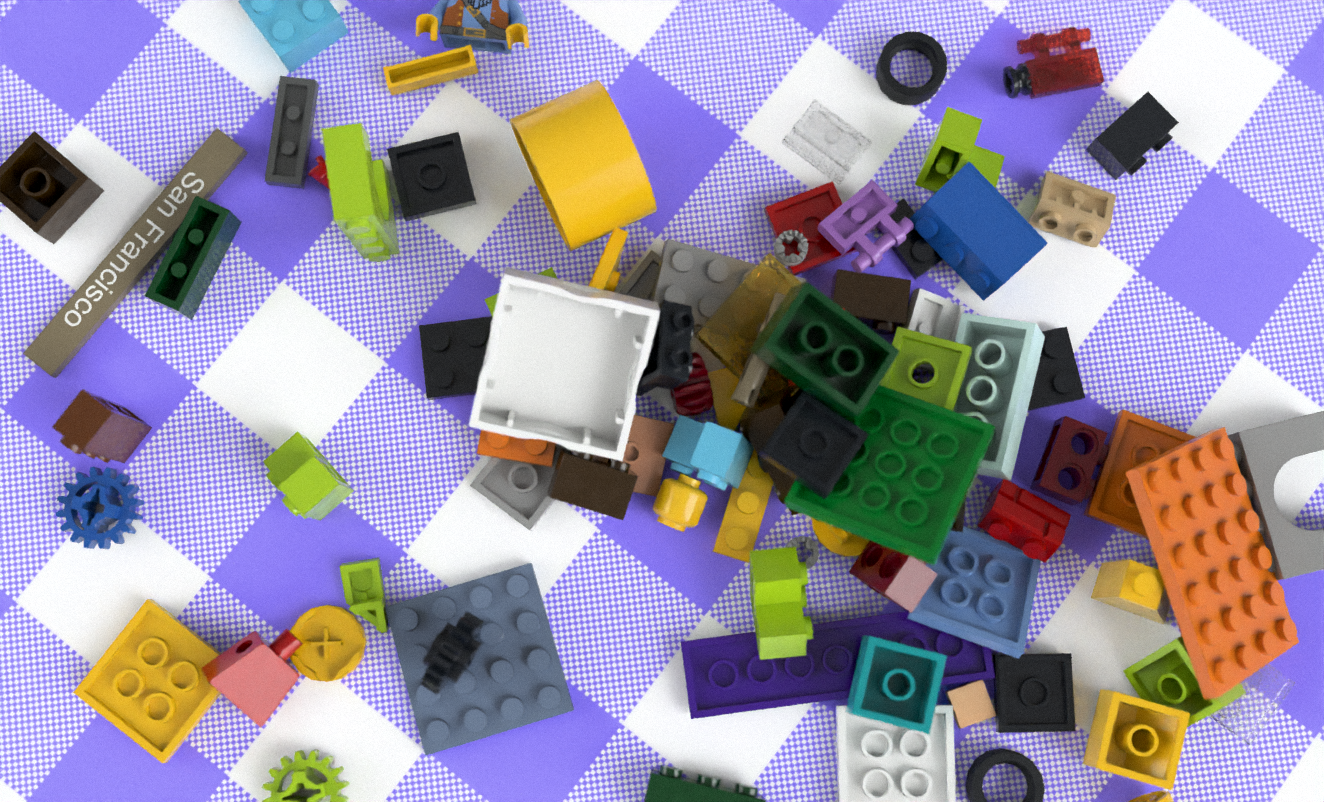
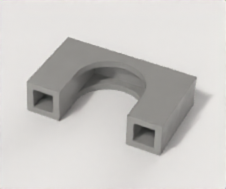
(1260, 457)

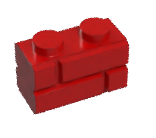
(1024, 520)

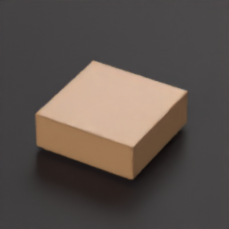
(970, 703)

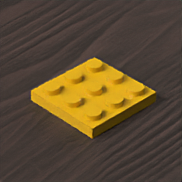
(153, 681)

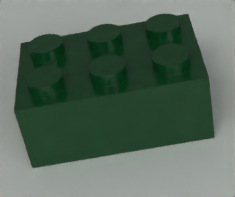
(825, 350)

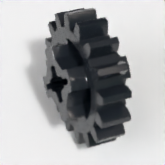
(451, 652)

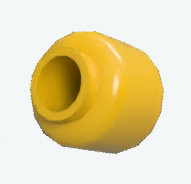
(680, 502)

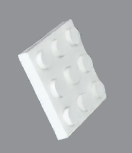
(894, 762)

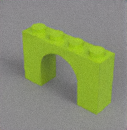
(360, 192)

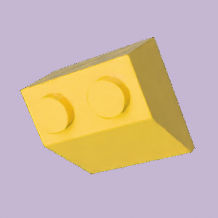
(1136, 738)

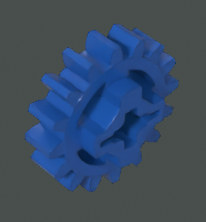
(94, 523)

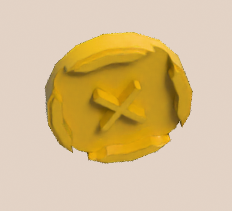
(331, 643)

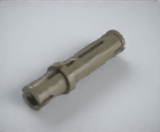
(755, 368)

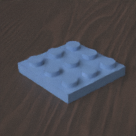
(981, 592)

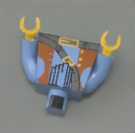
(482, 23)

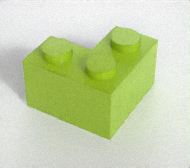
(953, 148)
(306, 478)
(778, 601)

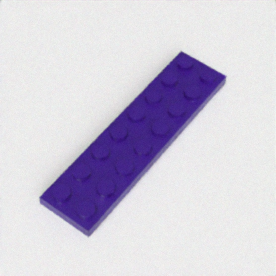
(730, 678)

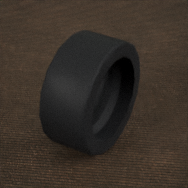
(922, 44)
(994, 757)

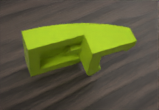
(365, 591)

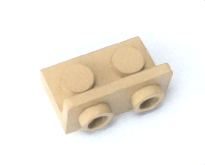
(1072, 210)

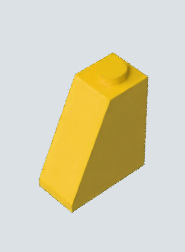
(1132, 589)

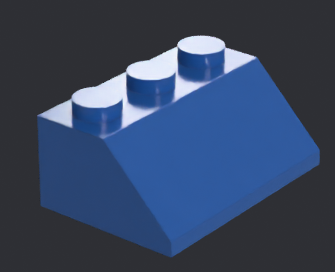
(977, 231)

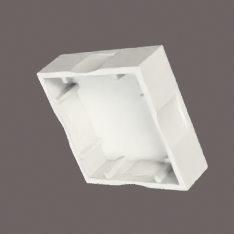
(564, 363)

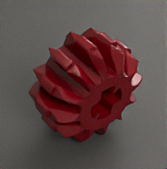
(696, 393)

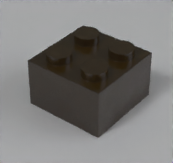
(45, 188)

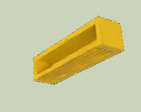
(430, 70)

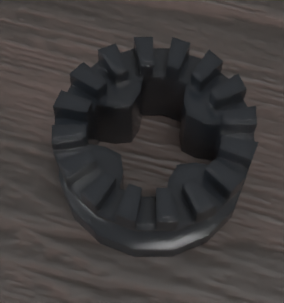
(1016, 80)

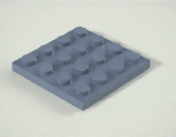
(511, 677)

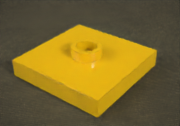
(606, 272)

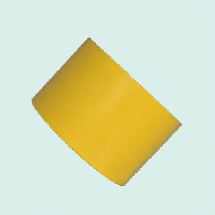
(584, 164)

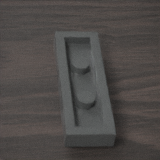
(292, 132)

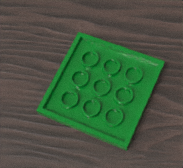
(904, 477)

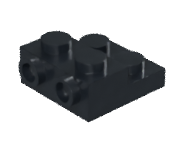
(670, 353)

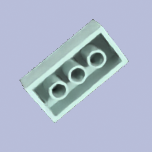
(999, 383)

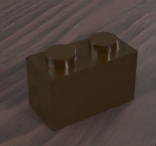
(872, 299)
(592, 483)

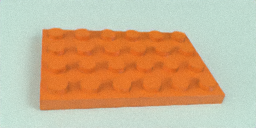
(1213, 560)

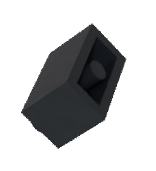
(1131, 136)

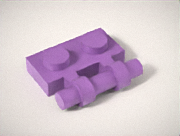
(857, 218)

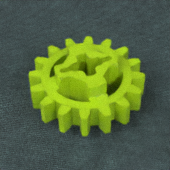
(304, 776)

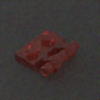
(1065, 71)

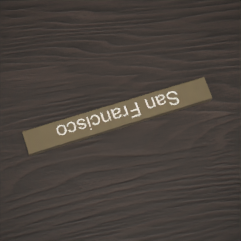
(133, 254)

